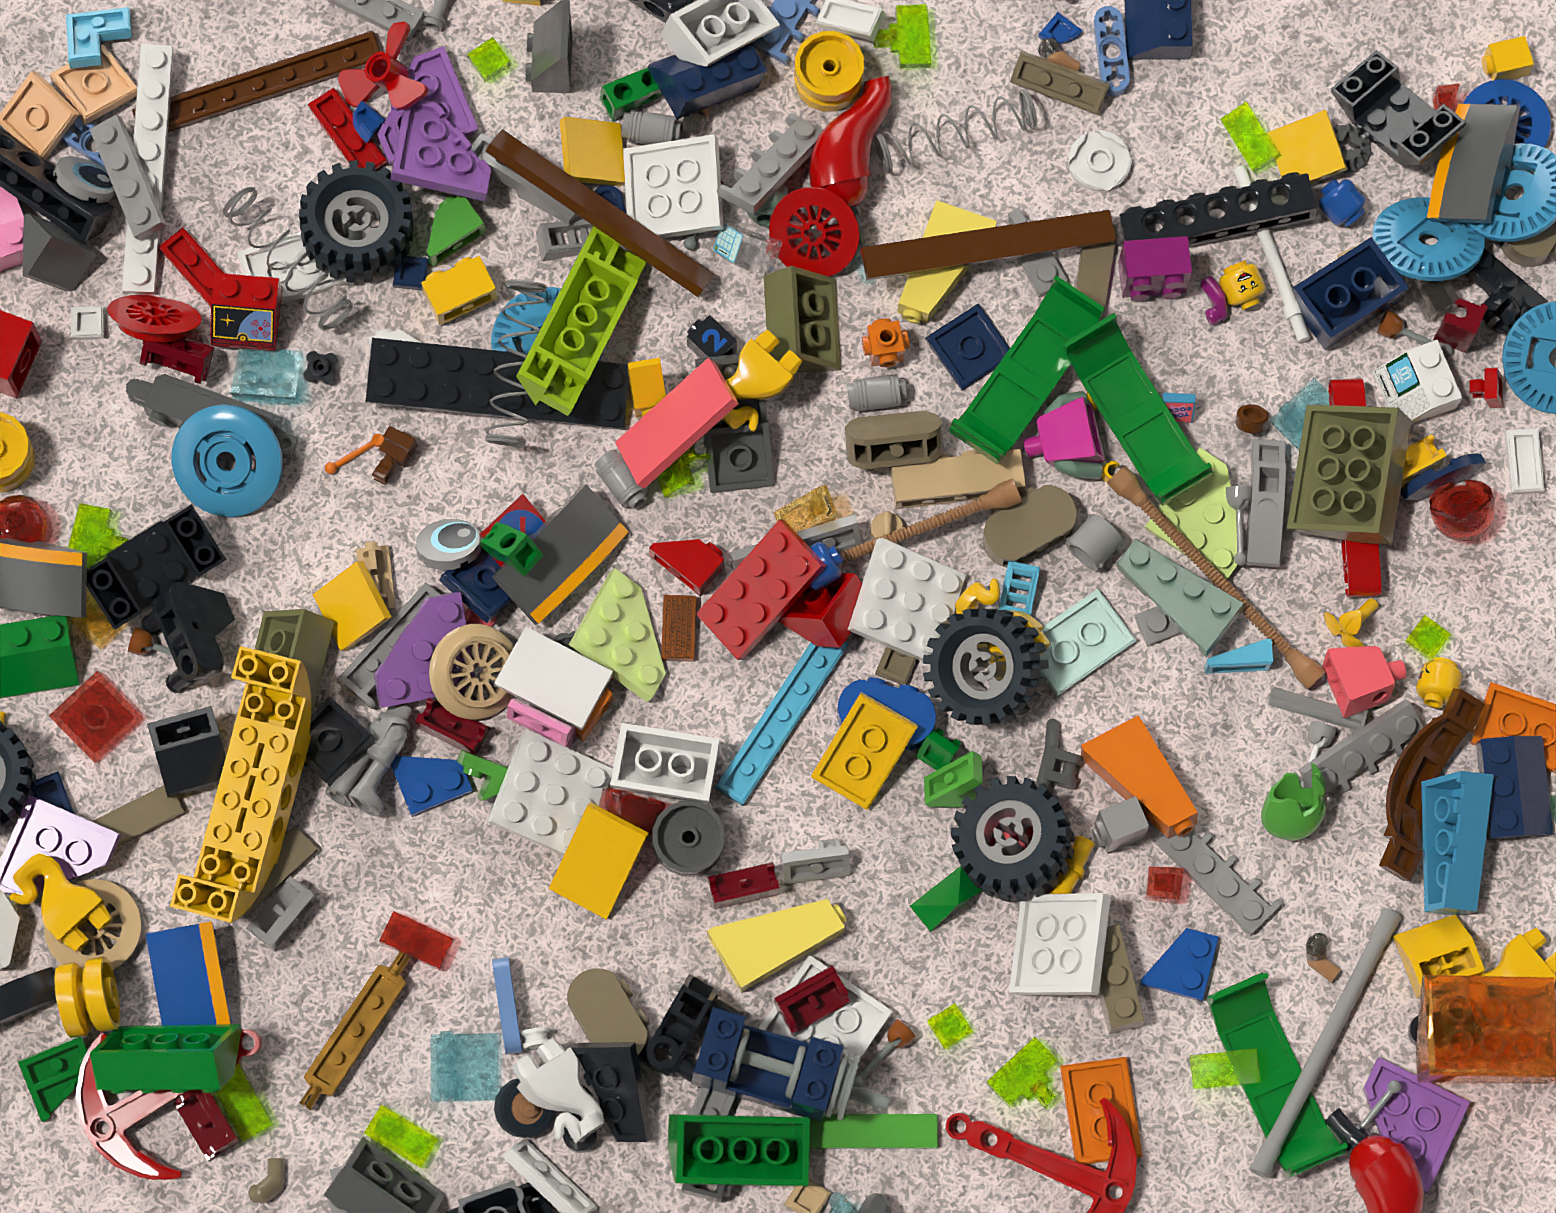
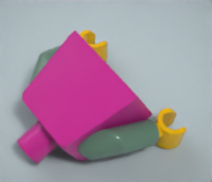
(1071, 438)

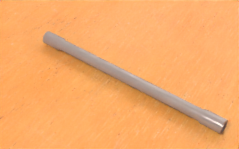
(1272, 1146)

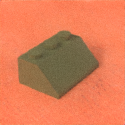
(803, 317)
(297, 636)

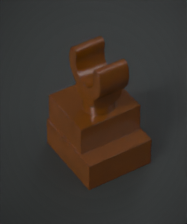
(395, 448)

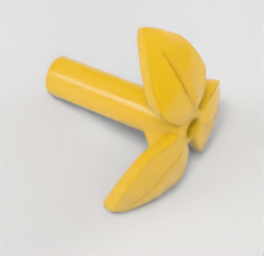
(1350, 623)

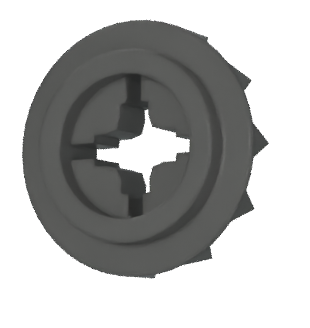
(1355, 158)

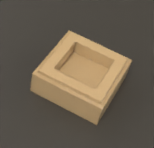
(807, 1198)

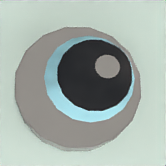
(84, 179)
(448, 544)

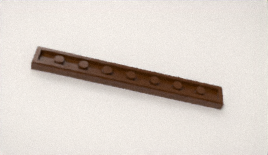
(270, 81)
(599, 212)
(987, 244)

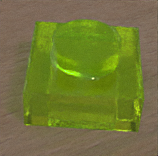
(489, 59)
(1427, 638)
(949, 1026)

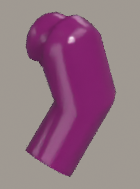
(1218, 300)

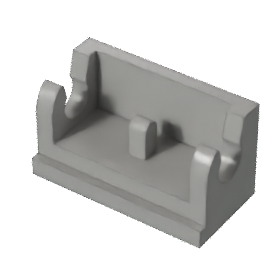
(282, 913)

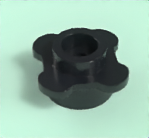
(327, 373)

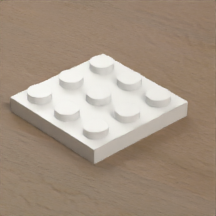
(675, 186)
(904, 599)
(547, 791)
(1060, 944)
(849, 1026)

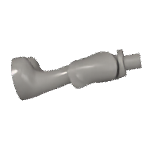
(390, 740)

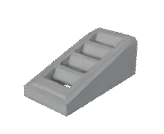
(561, 250)

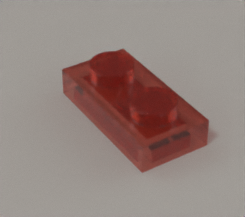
(416, 940)

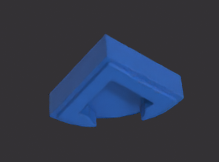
(1060, 29)
(366, 121)

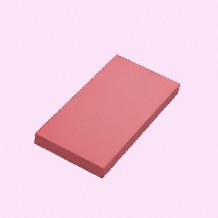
(676, 423)

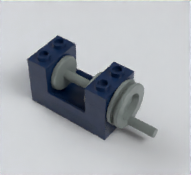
(778, 1069)

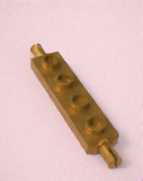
(355, 1030)

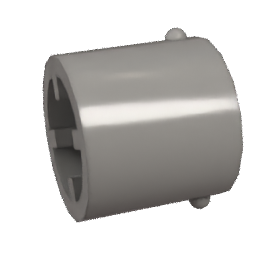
(1094, 542)

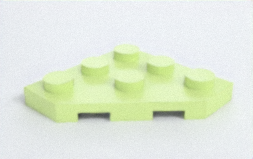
(1205, 518)
(621, 636)

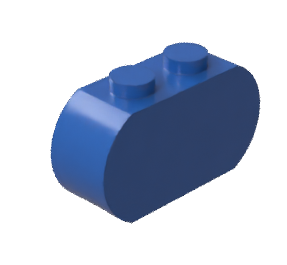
(903, 700)

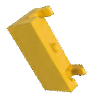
(1421, 457)

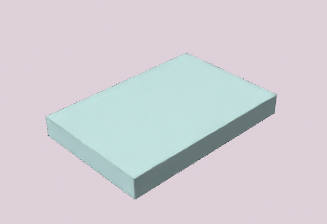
(1082, 641)

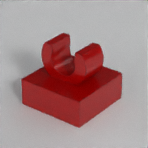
(1490, 388)

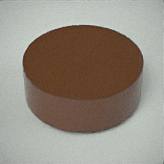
(1252, 419)

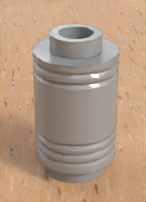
(649, 127)
(876, 392)
(619, 480)

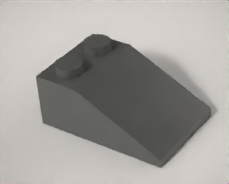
(551, 50)

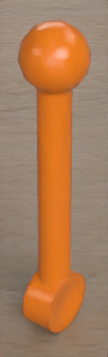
(331, 467)

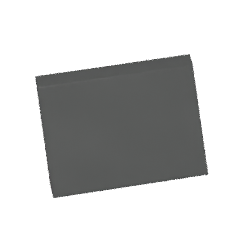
(53, 254)

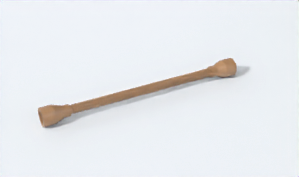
(1127, 486)
(999, 497)

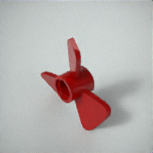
(384, 72)

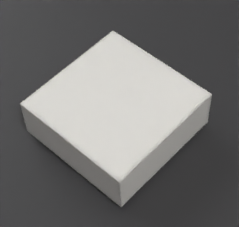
(87, 323)

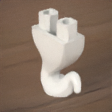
(559, 1088)

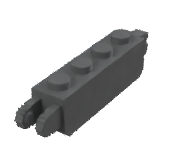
(176, 400)

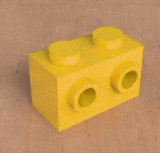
(459, 289)

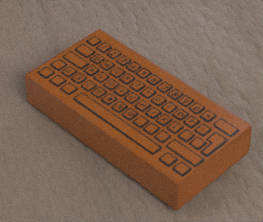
(678, 628)

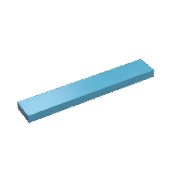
(778, 721)

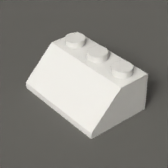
(716, 28)
(665, 763)

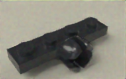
(1507, 293)

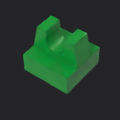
(937, 750)

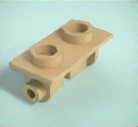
(379, 566)

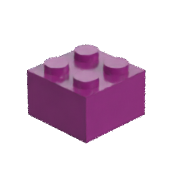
(1154, 268)

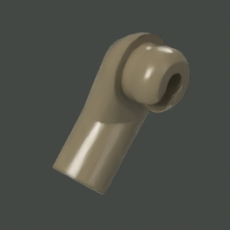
(271, 1185)

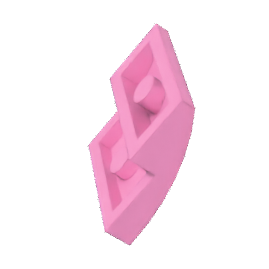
(541, 723)

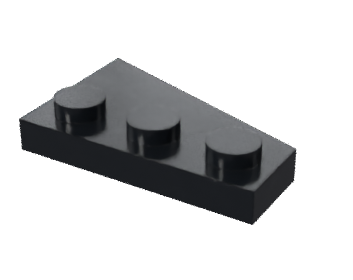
(618, 1083)

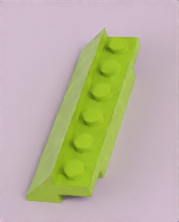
(580, 322)

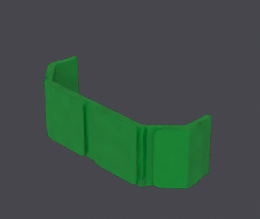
(1026, 372)
(1135, 411)
(1247, 1021)

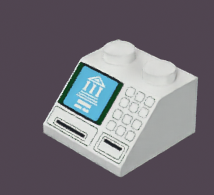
(1419, 383)

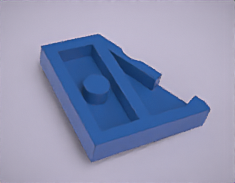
(429, 781)
(1184, 966)

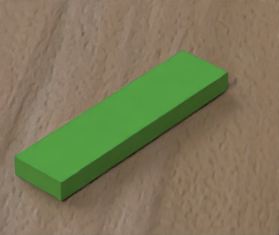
(875, 1132)

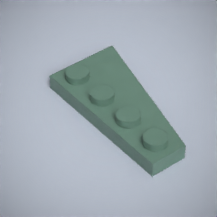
(1188, 600)

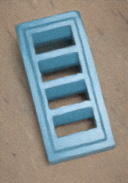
(1020, 570)
(1248, 658)

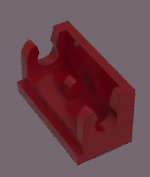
(1461, 330)
(181, 355)
(454, 730)
(743, 885)
(812, 1000)
(206, 1122)

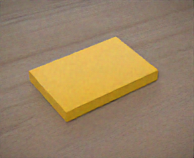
(864, 750)
(598, 860)

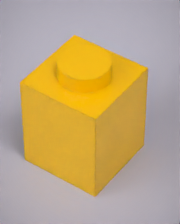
(1508, 59)

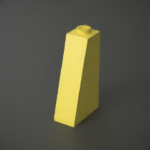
(929, 289)
(772, 941)

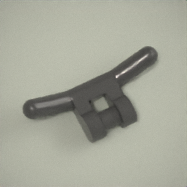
(1051, 754)

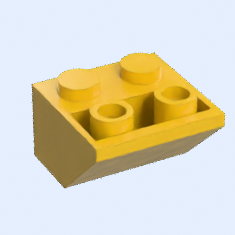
(1438, 949)

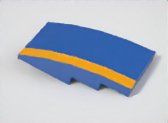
(188, 976)

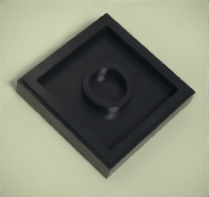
(335, 741)

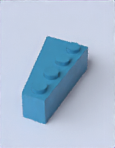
(1454, 840)

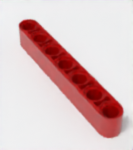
(1360, 560)

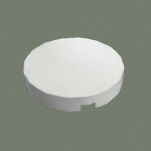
(1097, 171)

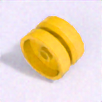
(828, 71)
(16, 453)
(87, 997)

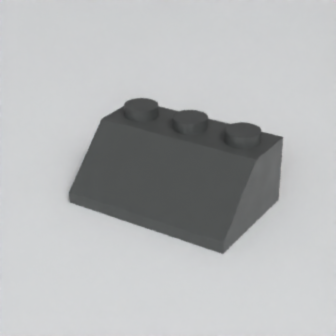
(380, 1184)

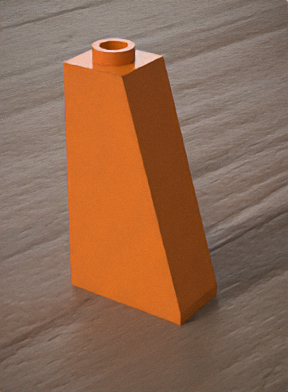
(1136, 767)

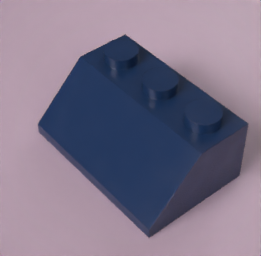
(1158, 29)
(696, 87)
(1349, 293)
(1519, 786)

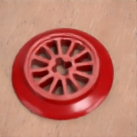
(790, 253)
(153, 317)

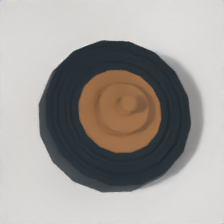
(519, 1115)

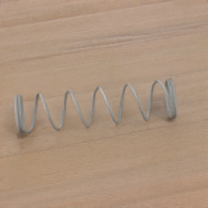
(1024, 97)
(524, 287)
(328, 311)

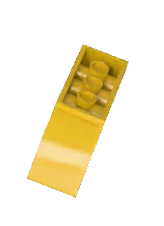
(253, 788)

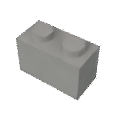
(1120, 825)

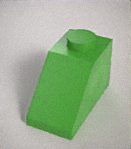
(453, 228)

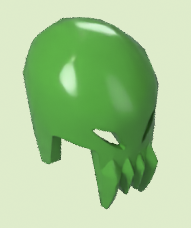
(1292, 810)

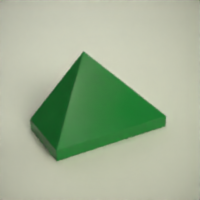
(945, 899)

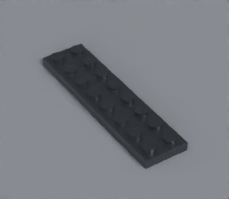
(465, 382)

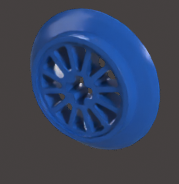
(1520, 95)

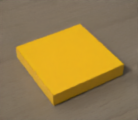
(1309, 147)
(592, 150)
(353, 605)

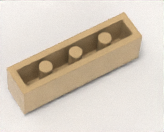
(954, 478)

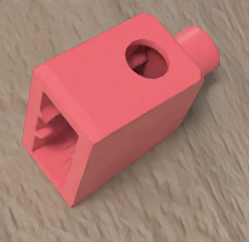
(1361, 677)

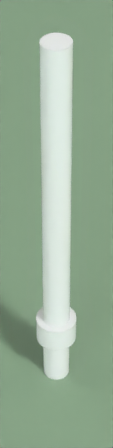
(1291, 308)

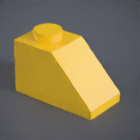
(646, 385)

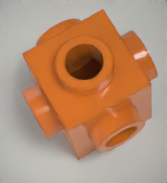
(885, 353)

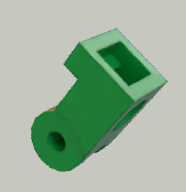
(629, 93)
(511, 547)

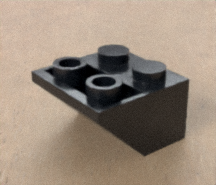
(188, 751)

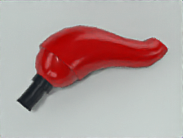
(844, 146)
(1380, 1168)

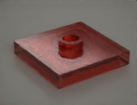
(95, 717)

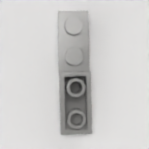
(524, 189)
(1267, 503)

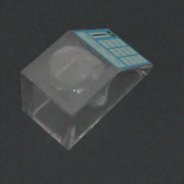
(747, 248)

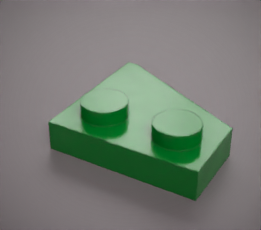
(53, 1074)

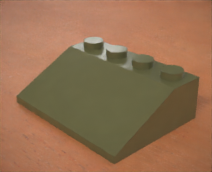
(1349, 472)

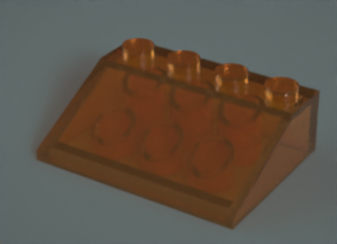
(1486, 1030)

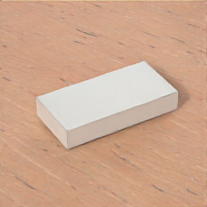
(850, 18)
(1524, 461)

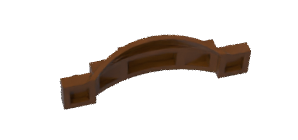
(1419, 762)

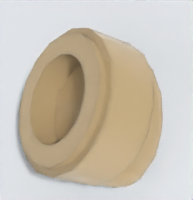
(884, 524)

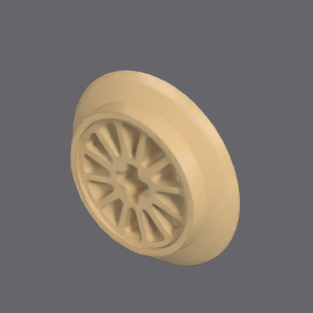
(441, 671)
(130, 925)

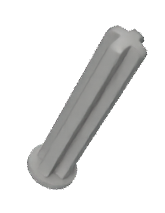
(1315, 708)

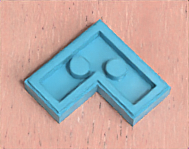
(90, 28)

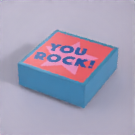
(1180, 406)

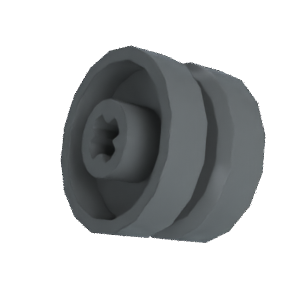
(697, 856)

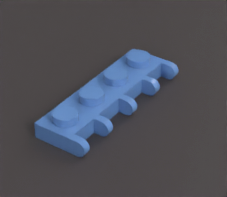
(789, 15)

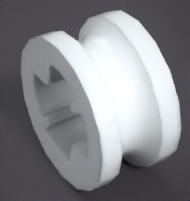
(534, 1037)

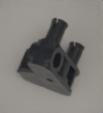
(189, 622)
(678, 1029)

